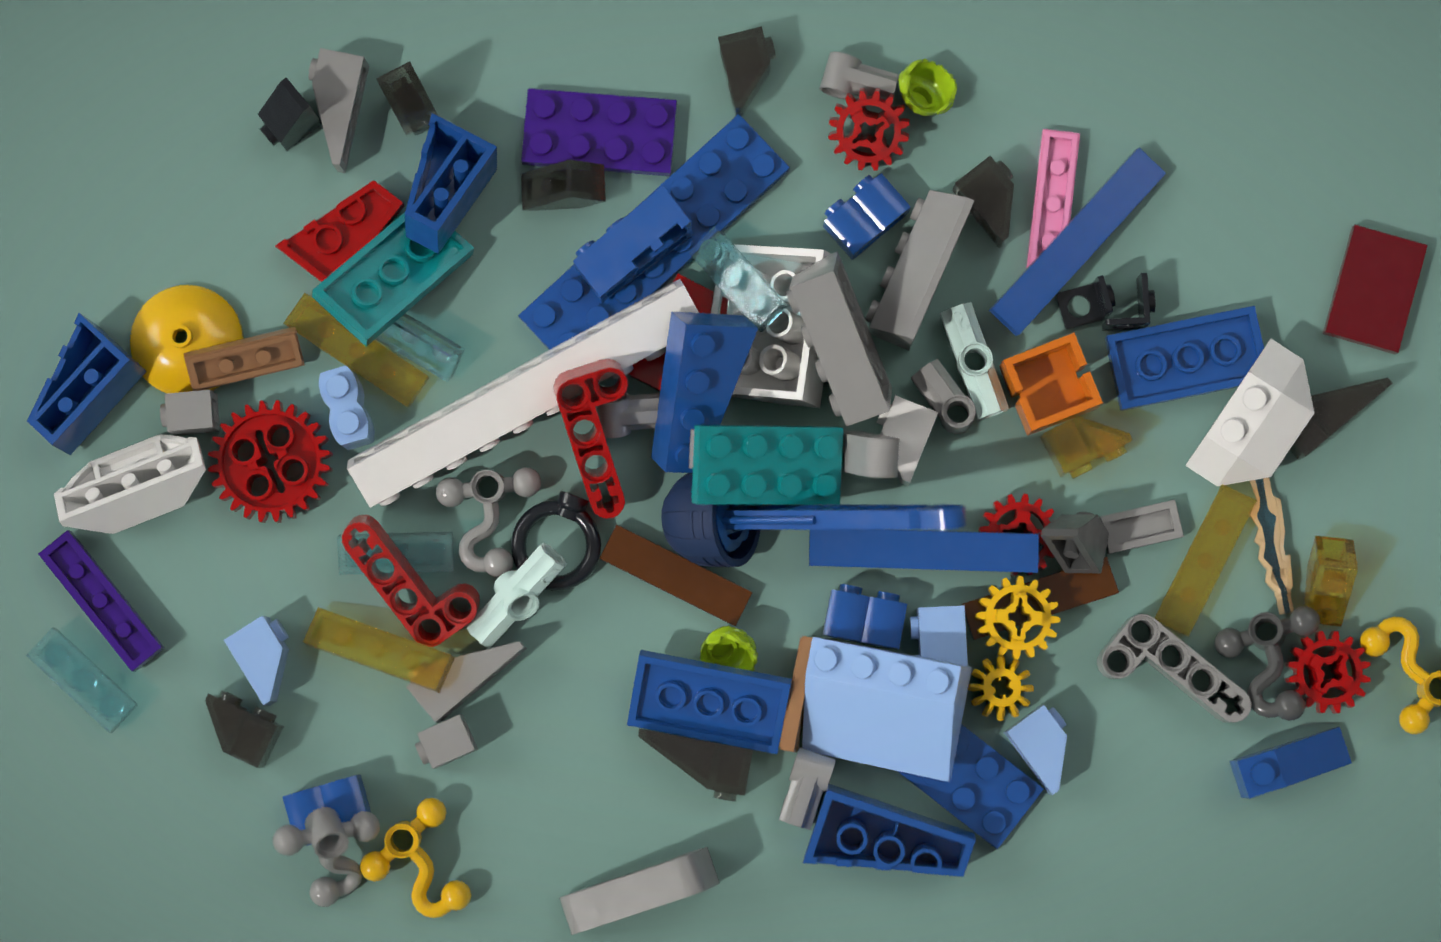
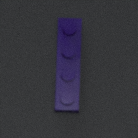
(101, 601)

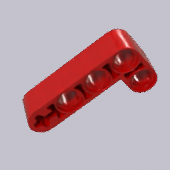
(593, 442)
(405, 577)

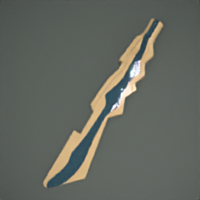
(1270, 539)

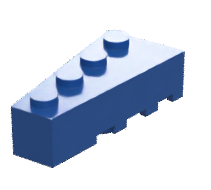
(697, 379)
(885, 837)

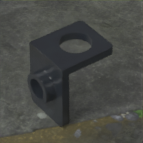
(1100, 301)
(1146, 305)

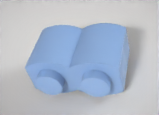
(345, 397)

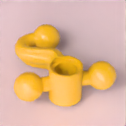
(1376, 642)
(376, 864)

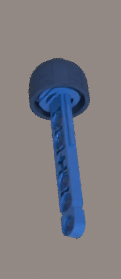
(730, 532)

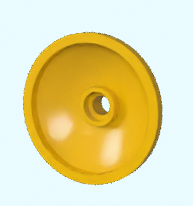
(186, 308)

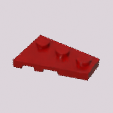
(342, 231)

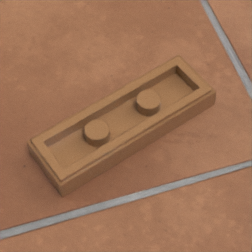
(244, 359)
(795, 708)

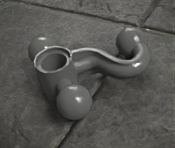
(1231, 642)

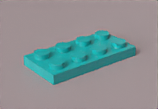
(387, 280)
(767, 465)

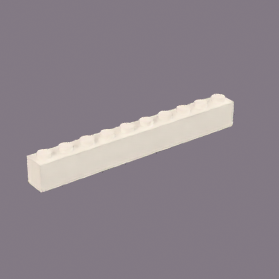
(513, 399)

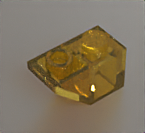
(1082, 441)
(1330, 578)

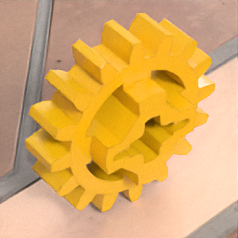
(1034, 618)

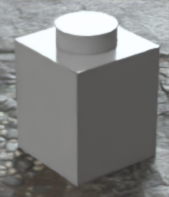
(190, 412)
(445, 742)

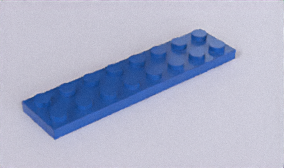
(711, 191)

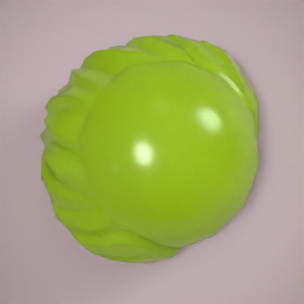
(927, 88)
(730, 648)

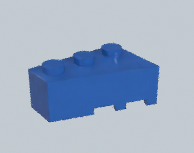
(447, 183)
(633, 244)
(84, 387)

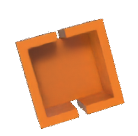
(1049, 384)

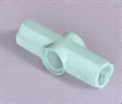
(966, 338)
(516, 595)

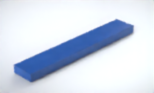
(1077, 242)
(926, 550)

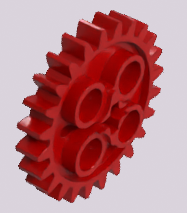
(239, 475)

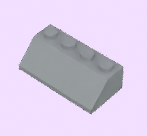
(919, 268)
(840, 340)

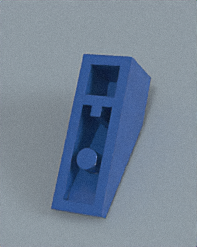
(1290, 763)

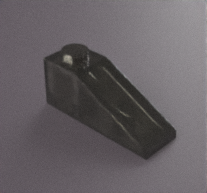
(1333, 410)
(709, 763)

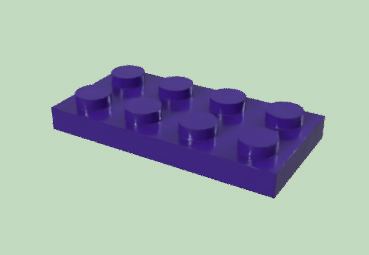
(601, 129)

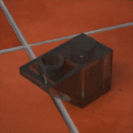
(242, 732)

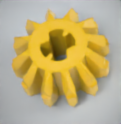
(1013, 684)

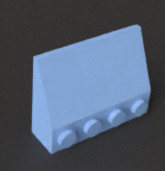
(883, 707)

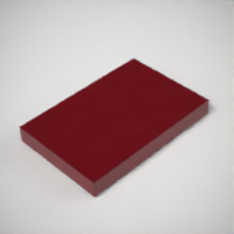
(1375, 289)

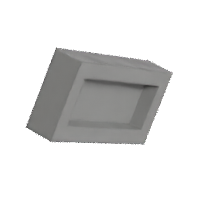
(1142, 526)

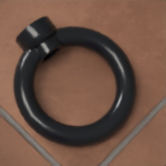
(569, 507)

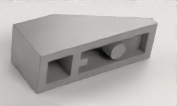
(338, 90)
(465, 678)

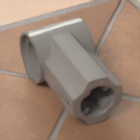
(847, 75)
(942, 394)
(628, 414)
(808, 781)

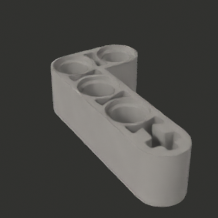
(1180, 674)
(640, 891)

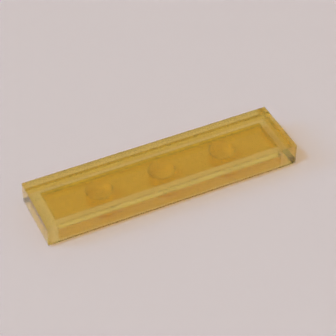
(372, 362)
(1205, 560)
(379, 650)

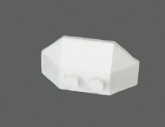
(1257, 421)
(132, 485)

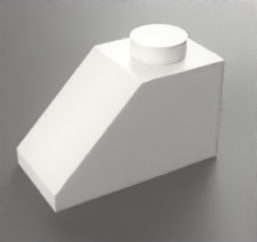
(912, 426)

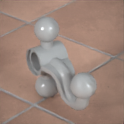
(452, 492)
(329, 842)

